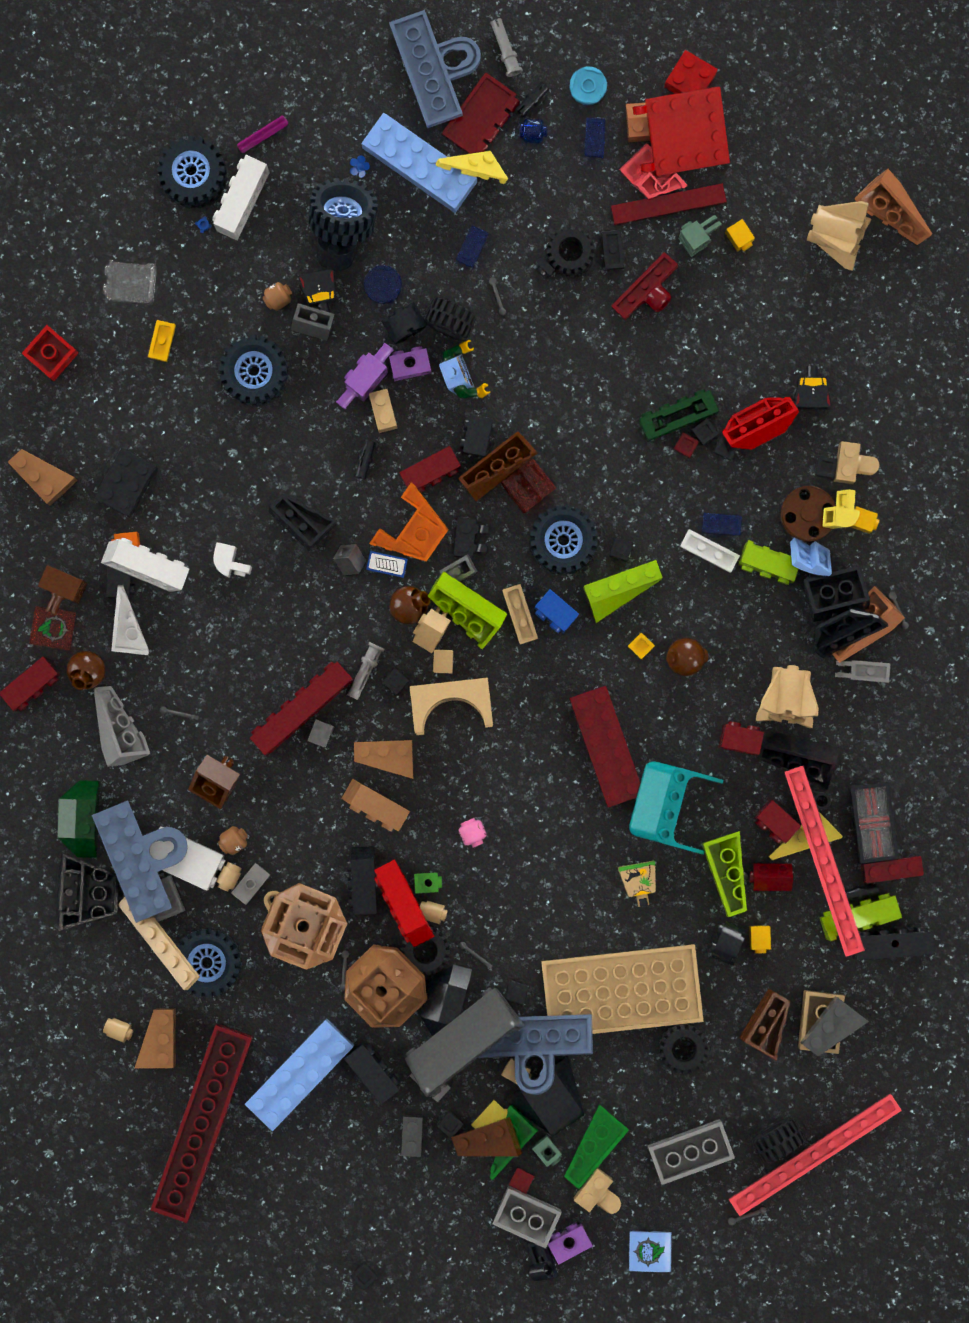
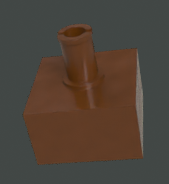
(61, 587)
(214, 780)

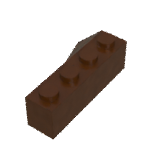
(497, 466)

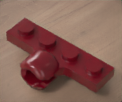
(647, 288)

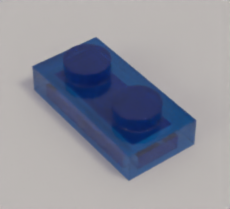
(595, 137)
(472, 246)
(721, 524)

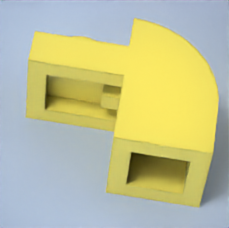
(843, 513)

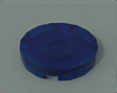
(383, 284)

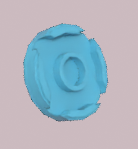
(588, 85)

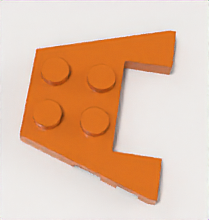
(420, 534)

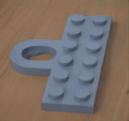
(427, 69)
(132, 859)
(545, 1039)

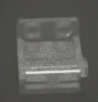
(130, 282)

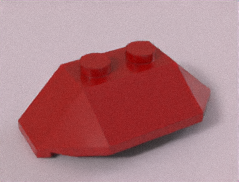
(760, 422)

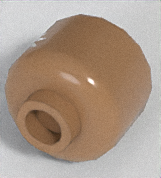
(277, 296)
(232, 840)

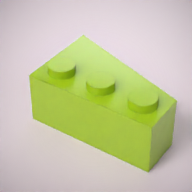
(768, 563)

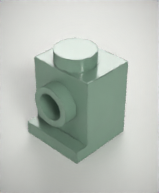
(539, 1149)

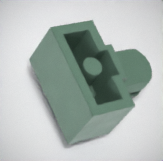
(694, 236)

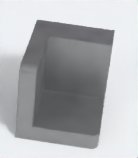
(349, 559)
(320, 733)

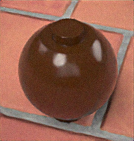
(408, 604)
(686, 656)
(85, 670)

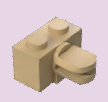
(851, 463)
(431, 629)
(596, 1192)

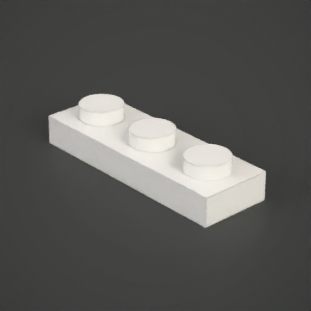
(709, 551)

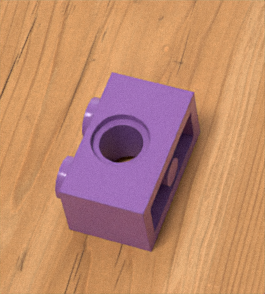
(421, 366)
(562, 1252)

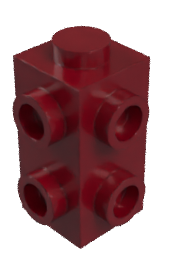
(771, 877)

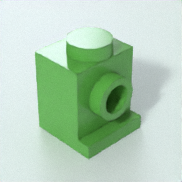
(420, 886)

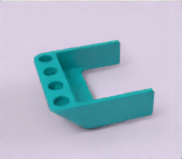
(660, 803)

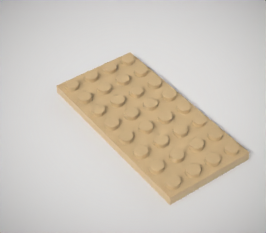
(626, 988)

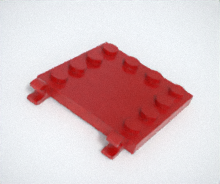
(685, 131)

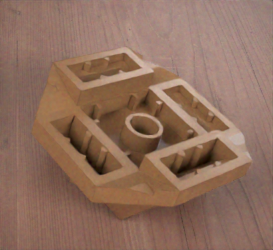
(322, 932)
(397, 974)

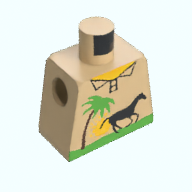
(639, 880)

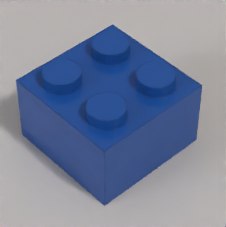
(556, 612)

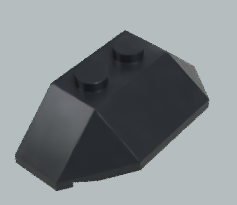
(845, 630)
(445, 997)

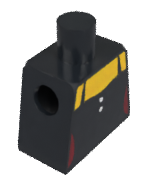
(319, 288)
(812, 391)

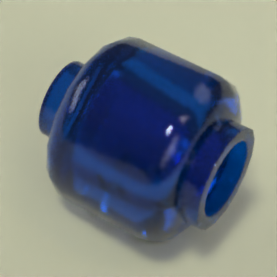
(533, 130)

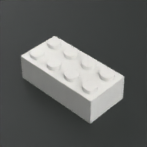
(241, 197)
(145, 565)

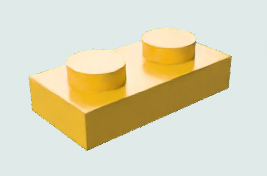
(161, 341)

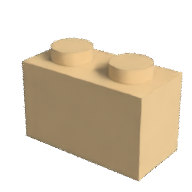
(383, 410)

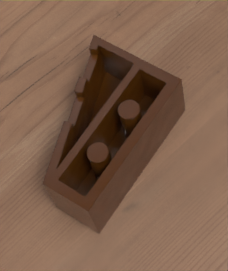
(766, 1024)
(489, 1140)

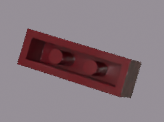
(431, 469)
(30, 684)
(892, 869)

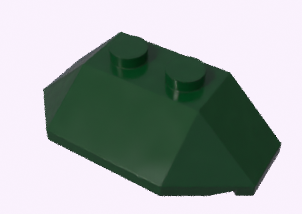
(75, 818)

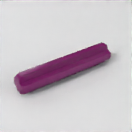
(262, 134)

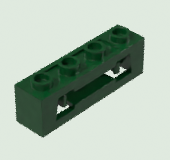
(707, 404)

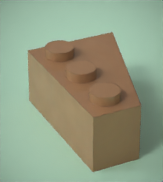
(387, 756)
(160, 1041)

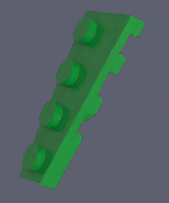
(598, 1141)

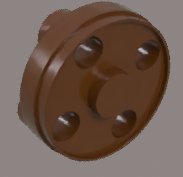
(806, 513)

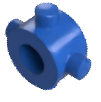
(203, 224)

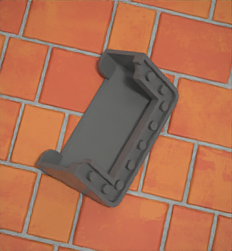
(462, 1041)

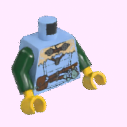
(457, 375)

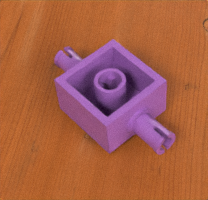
(365, 376)

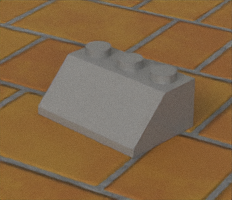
(527, 1217)

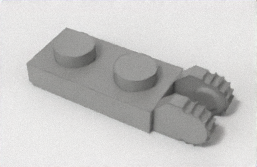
(865, 671)

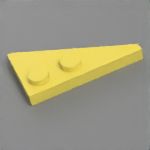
(476, 165)
(799, 842)

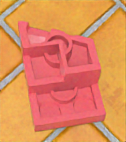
(648, 182)

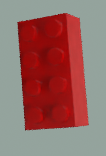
(403, 904)

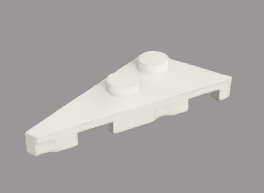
(126, 631)

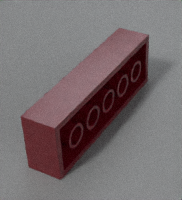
(301, 709)
(606, 746)

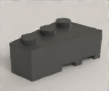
(832, 1027)

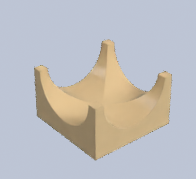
(428, 696)

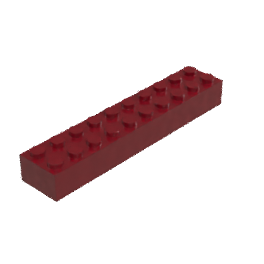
(201, 1123)

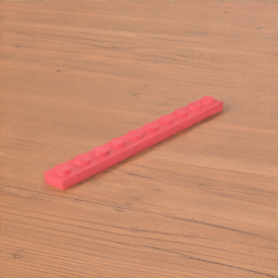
(824, 861)
(815, 1154)

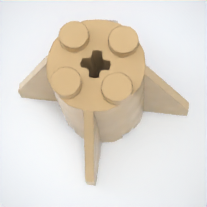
(839, 230)
(789, 698)

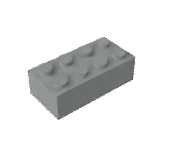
(691, 1151)

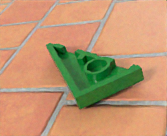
(524, 1132)

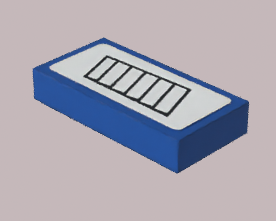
(387, 564)

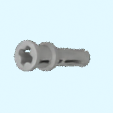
(508, 55)
(362, 676)

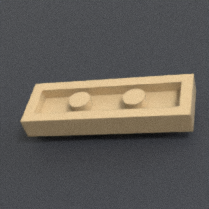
(520, 614)

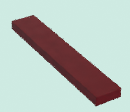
(668, 204)

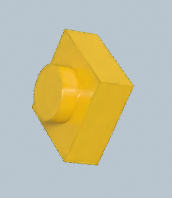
(641, 645)

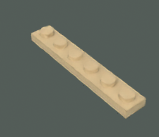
(163, 948)

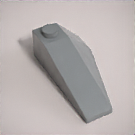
(118, 735)

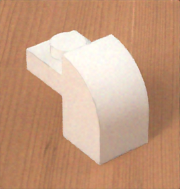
(224, 561)

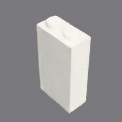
(197, 866)

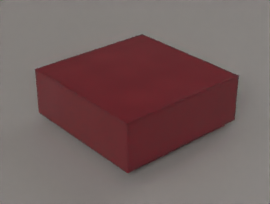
(686, 445)
(521, 1180)

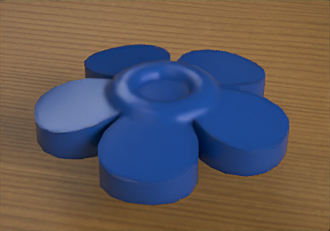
(359, 166)

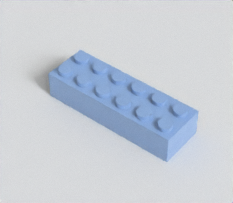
(417, 162)
(299, 1074)

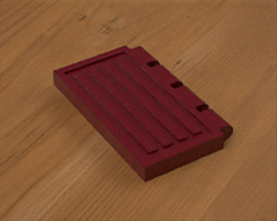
(481, 112)

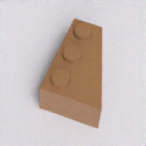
(43, 477)
(375, 806)

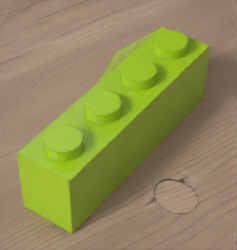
(615, 591)
(467, 608)
(726, 866)
(865, 915)

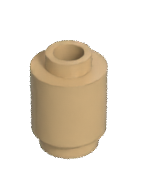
(228, 876)
(433, 911)
(118, 1030)

